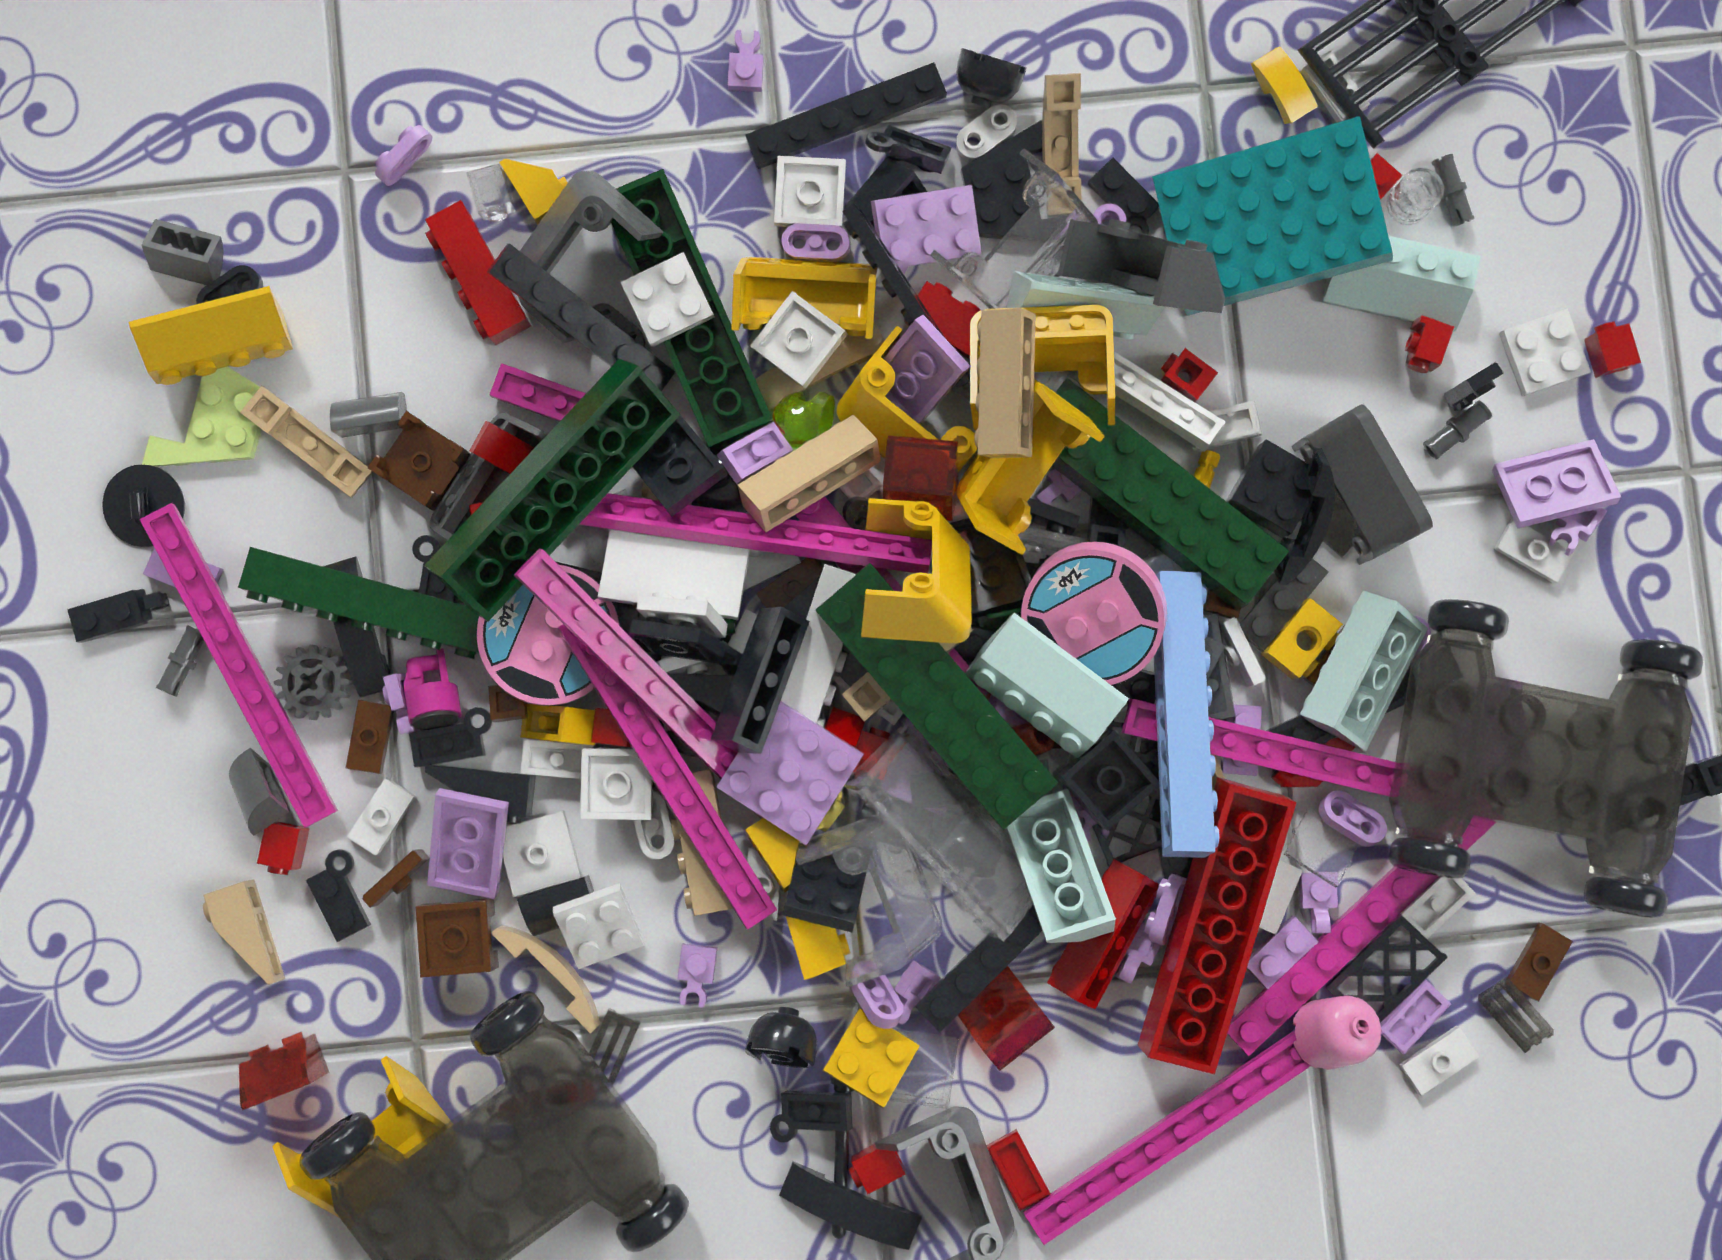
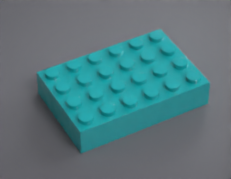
(1281, 211)

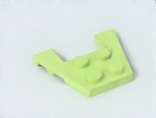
(216, 425)

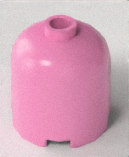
(1336, 1032)

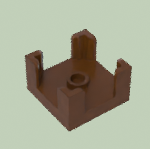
(420, 462)
(455, 938)

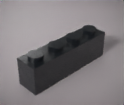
(760, 680)

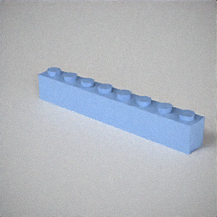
(1183, 721)

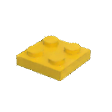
(870, 1059)

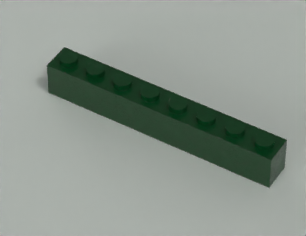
(361, 600)

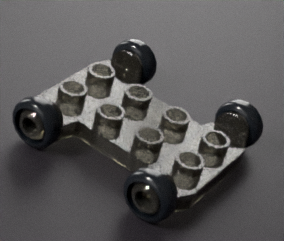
(1542, 758)
(506, 1162)

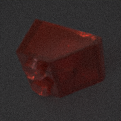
(922, 472)
(1005, 1019)
(280, 1070)

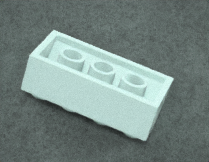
(1413, 284)
(1131, 309)
(1364, 669)
(1046, 685)
(1061, 871)

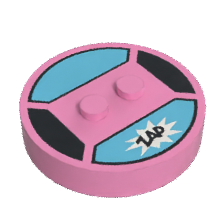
(1099, 608)
(528, 652)

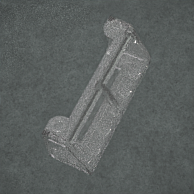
(945, 829)

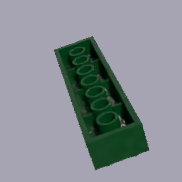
(709, 354)
(553, 487)
(1169, 505)
(942, 706)

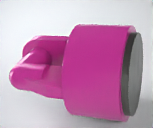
(430, 703)

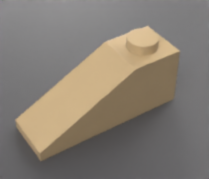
(242, 923)

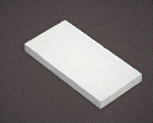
(651, 564)

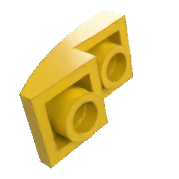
(1284, 81)

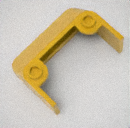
(836, 289)
(1065, 340)
(882, 417)
(998, 488)
(930, 605)
(402, 1125)

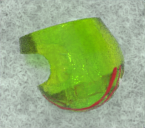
(801, 419)

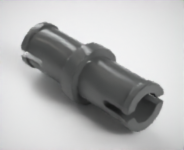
(1453, 190)
(1457, 429)
(181, 661)

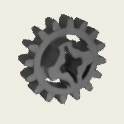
(325, 672)

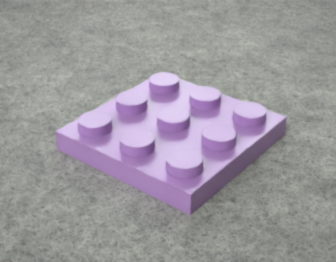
(794, 774)

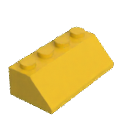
(211, 336)

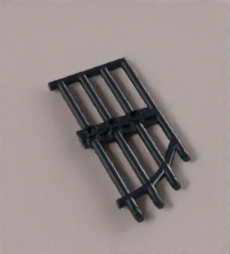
(1441, 35)

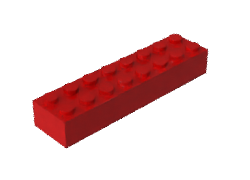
(1216, 929)

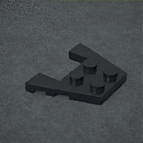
(1000, 180)
(683, 642)

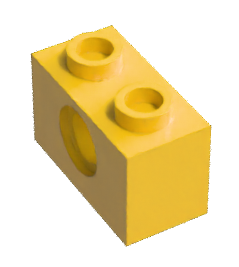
(1285, 652)

